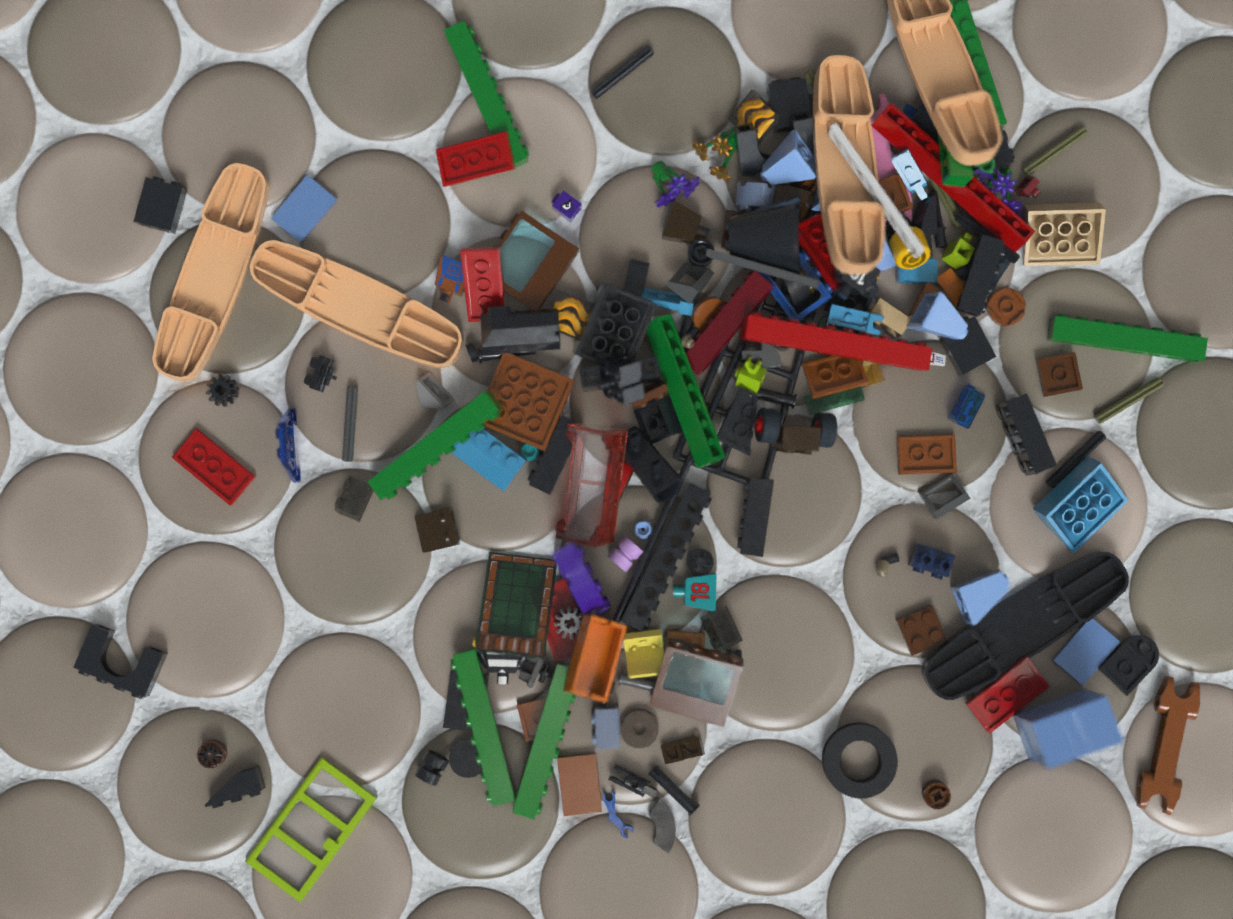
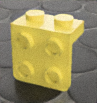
(643, 653)

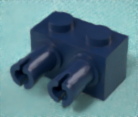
(931, 560)

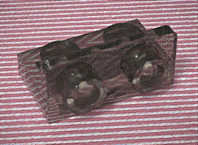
(353, 498)
(721, 629)

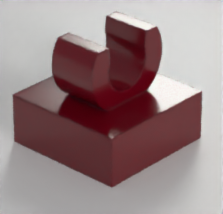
(1028, 187)

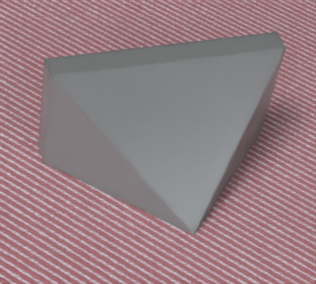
(432, 393)

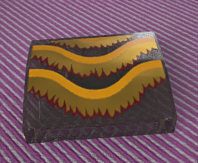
(756, 111)
(571, 313)

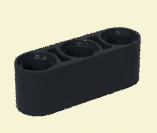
(636, 277)

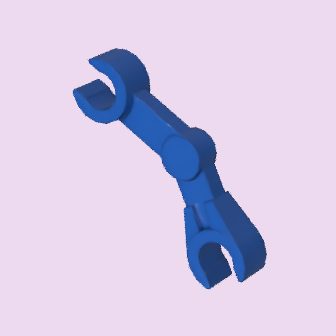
(613, 816)

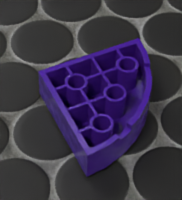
(580, 580)

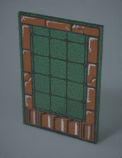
(516, 605)

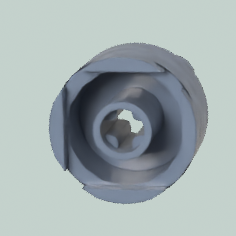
(753, 196)

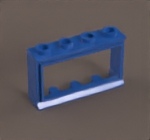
(813, 273)

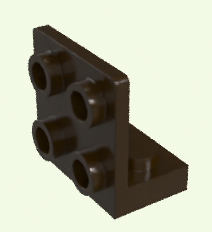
(437, 530)

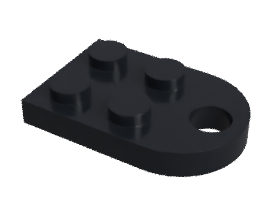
(1128, 663)

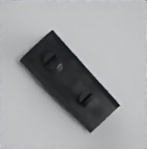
(651, 467)

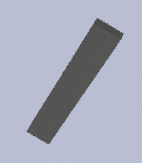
(763, 268)

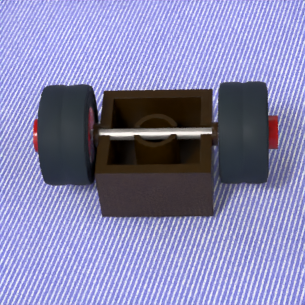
(793, 437)

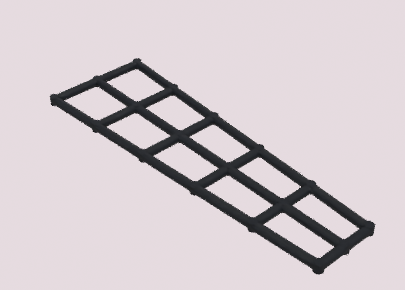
(792, 376)

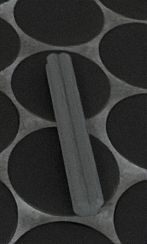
(349, 425)

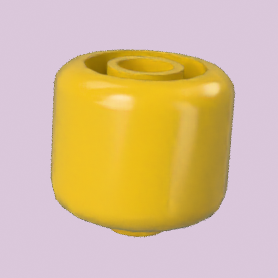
(902, 255)

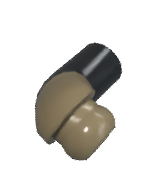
(688, 339)
(884, 563)

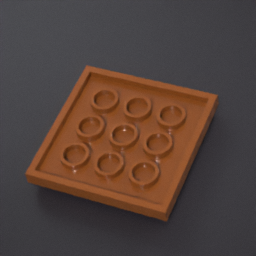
(530, 399)

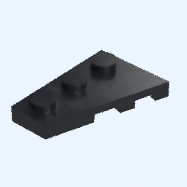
(738, 423)

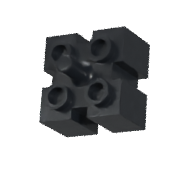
(621, 379)

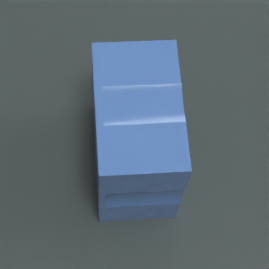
(1067, 728)

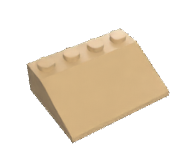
(1064, 233)

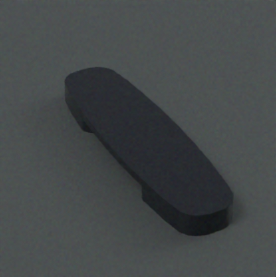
(1025, 624)

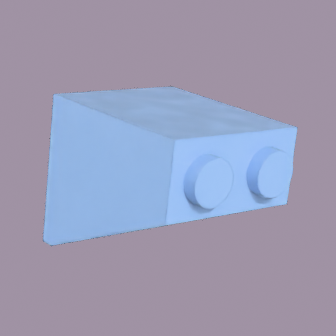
(979, 595)

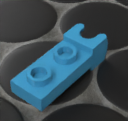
(668, 300)
(854, 318)

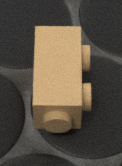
(894, 320)

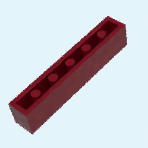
(728, 321)

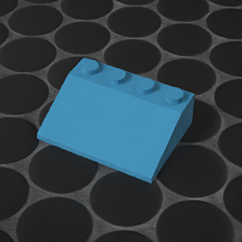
(1081, 503)

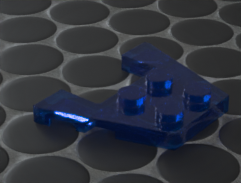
(286, 447)

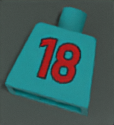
(698, 591)

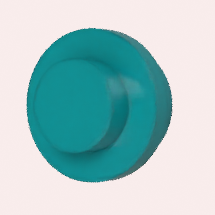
(529, 452)

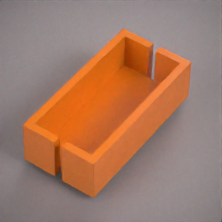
(594, 658)

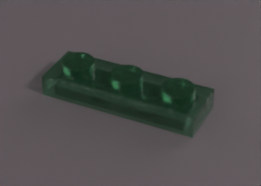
(834, 400)

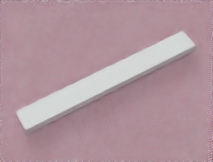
(875, 190)

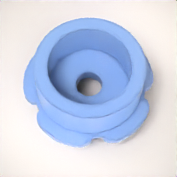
(643, 524)

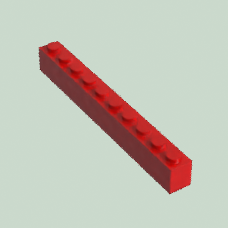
(973, 197)
(836, 343)

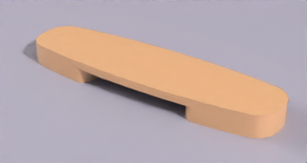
(946, 79)
(849, 214)
(212, 273)
(356, 304)

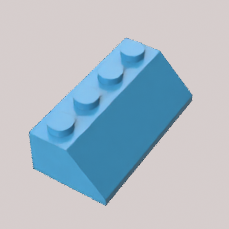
(490, 458)

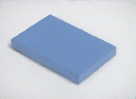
(304, 209)
(1086, 651)

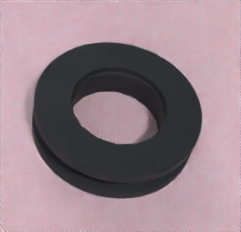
(879, 779)

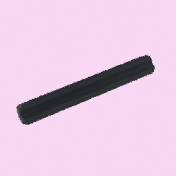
(622, 72)
(978, 230)
(1076, 459)

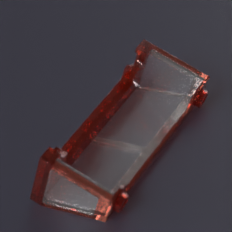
(593, 484)

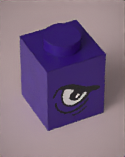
(566, 206)

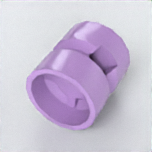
(625, 553)

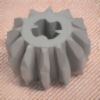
(566, 616)

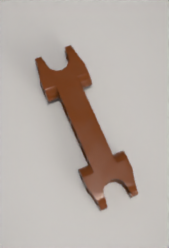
(1170, 734)

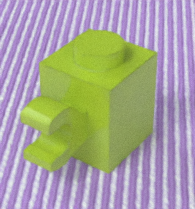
(958, 252)
(750, 376)

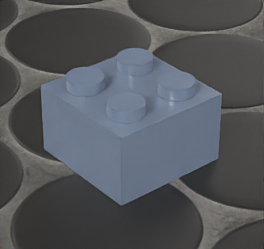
(607, 727)

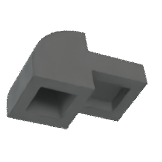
(767, 355)

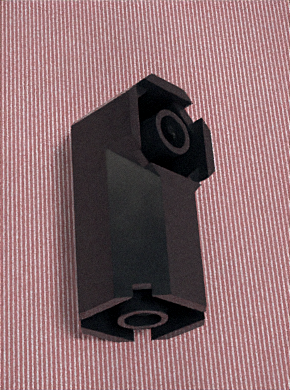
(519, 330)

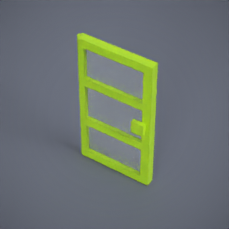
(311, 829)

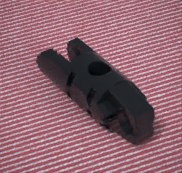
(641, 788)

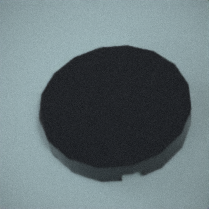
(463, 759)

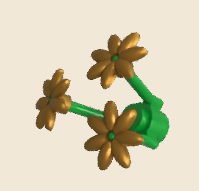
(722, 144)

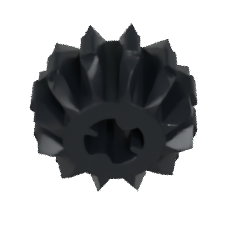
(216, 386)

